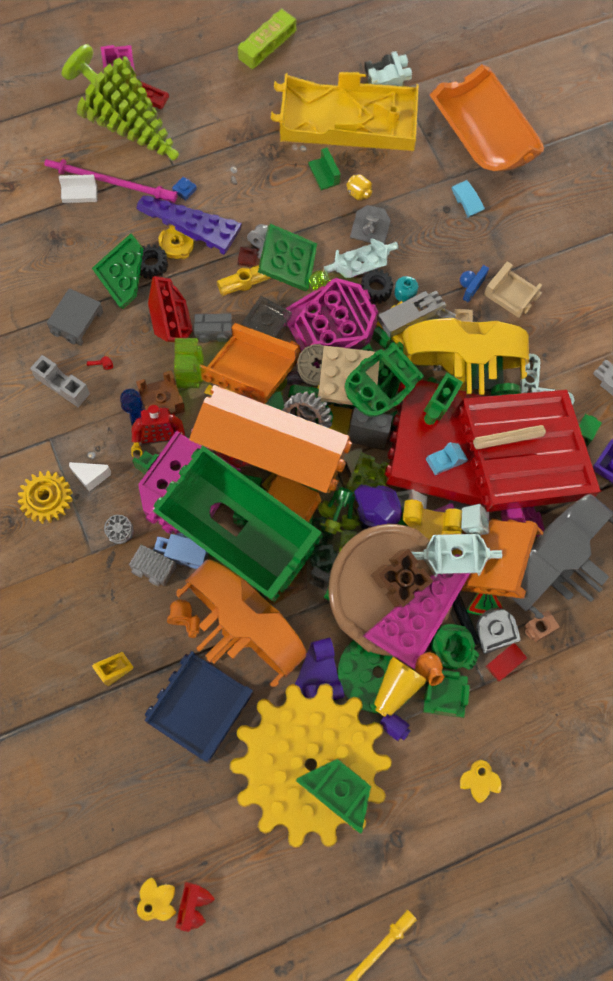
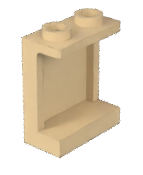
(512, 291)

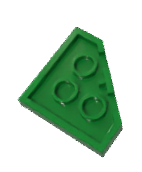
(121, 270)

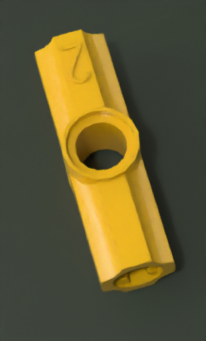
(234, 282)

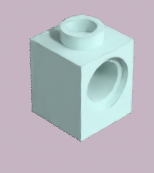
(475, 520)

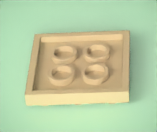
(335, 368)

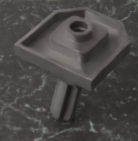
(370, 223)

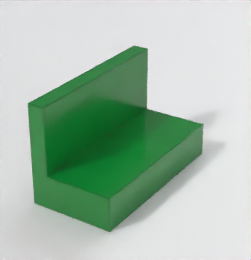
(325, 170)

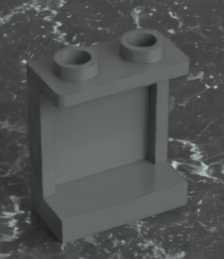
(74, 316)

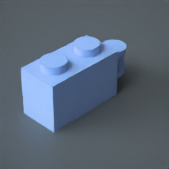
(181, 550)

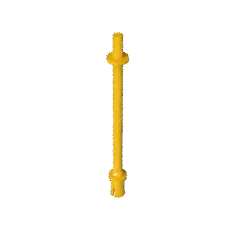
(395, 933)

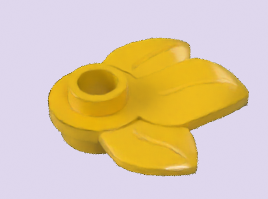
(480, 784)
(158, 898)

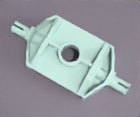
(372, 255)
(441, 560)

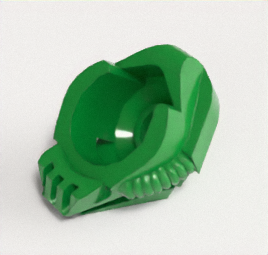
(454, 647)

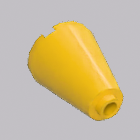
(397, 687)

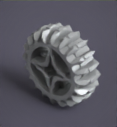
(309, 408)

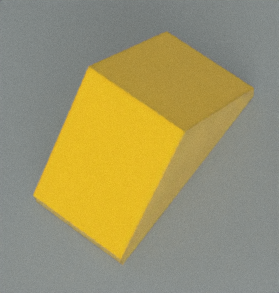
(112, 668)

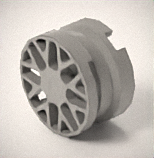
(119, 529)

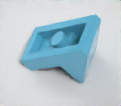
(447, 458)

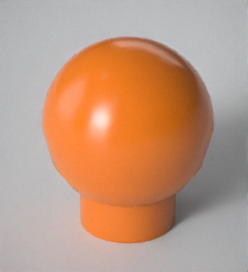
(430, 667)

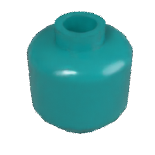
(405, 288)

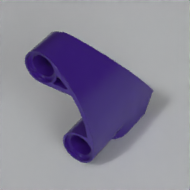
(319, 669)

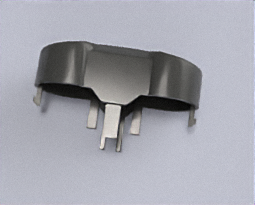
(563, 551)

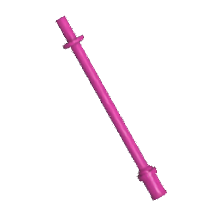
(158, 192)

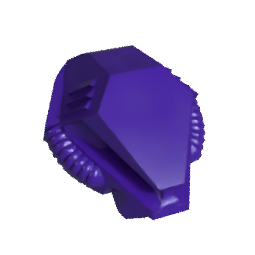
(378, 505)

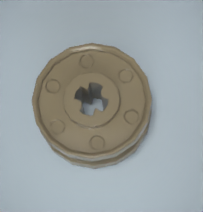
(306, 361)

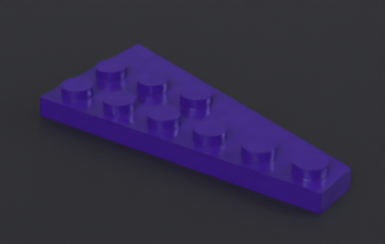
(193, 223)

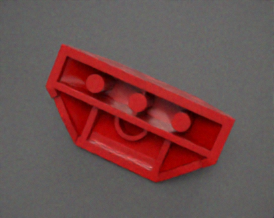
(168, 310)

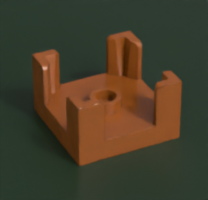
(162, 393)

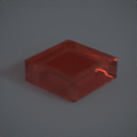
(247, 257)

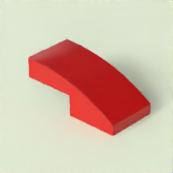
(506, 662)

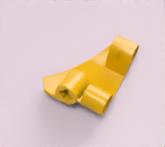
(432, 522)

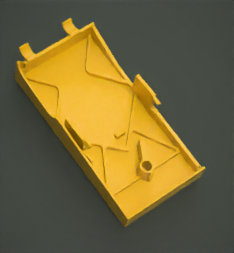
(348, 113)

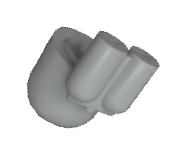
(257, 237)

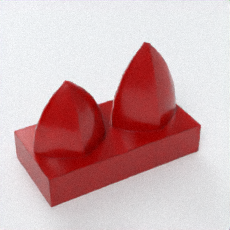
(192, 897)

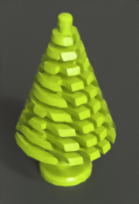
(118, 101)

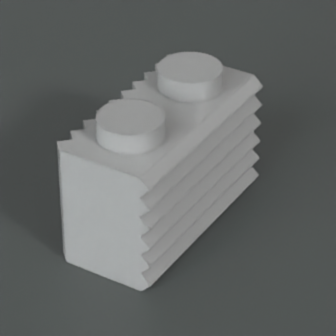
(152, 565)

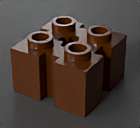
(413, 579)

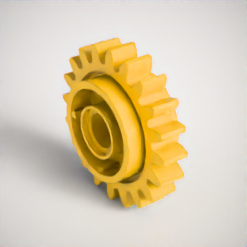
(53, 505)

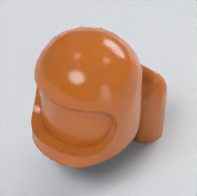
(182, 615)

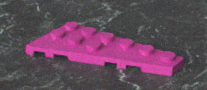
(410, 629)

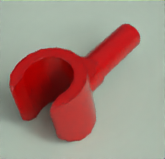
(105, 361)

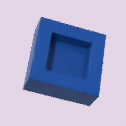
(184, 188)

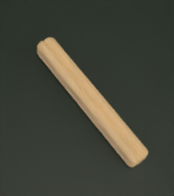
(509, 437)

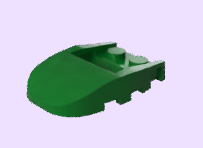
(364, 391)

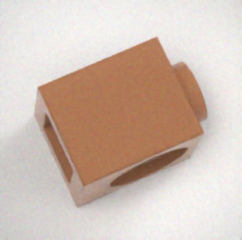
(548, 623)

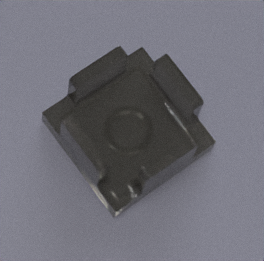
(268, 318)

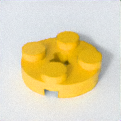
(173, 250)

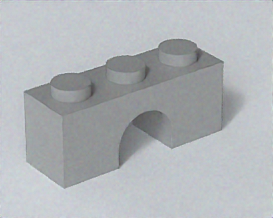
(67, 387)

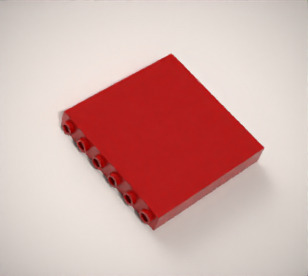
(416, 440)

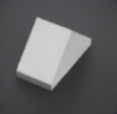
(90, 474)

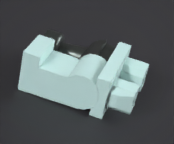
(389, 71)

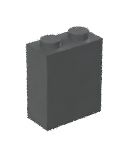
(370, 430)

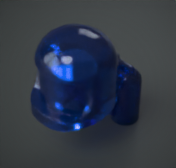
(131, 403)

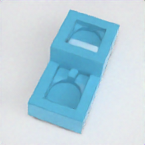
(468, 197)

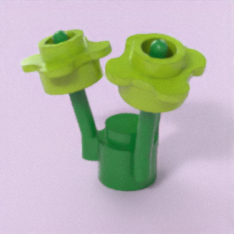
(327, 509)

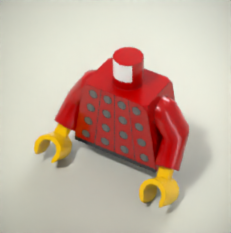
(154, 427)

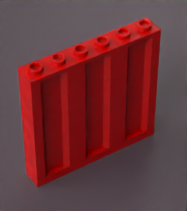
(529, 470)

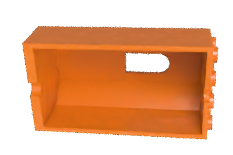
(271, 439)

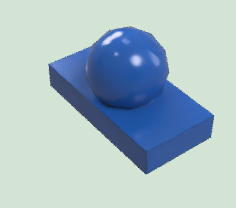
(472, 282)

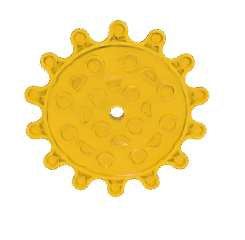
(278, 755)

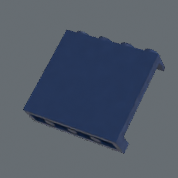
(198, 706)

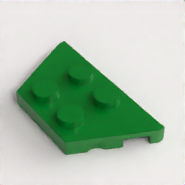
(340, 791)

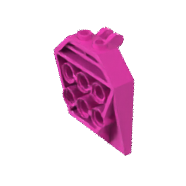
(351, 302)
(176, 452)

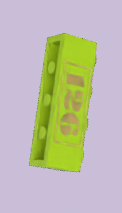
(266, 39)

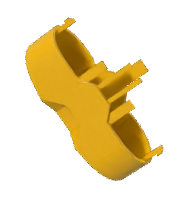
(459, 343)

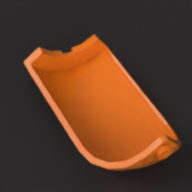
(488, 121)

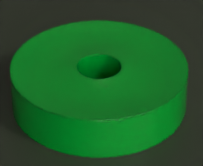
(505, 389)

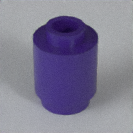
(395, 727)

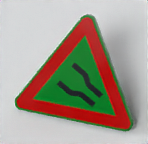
(484, 602)

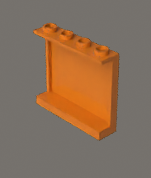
(251, 364)
(504, 575)

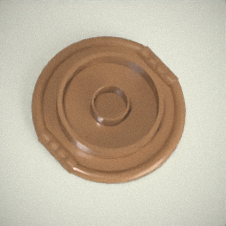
(354, 594)

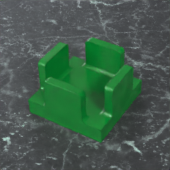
(448, 697)

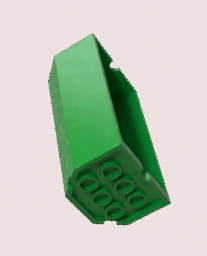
(269, 546)

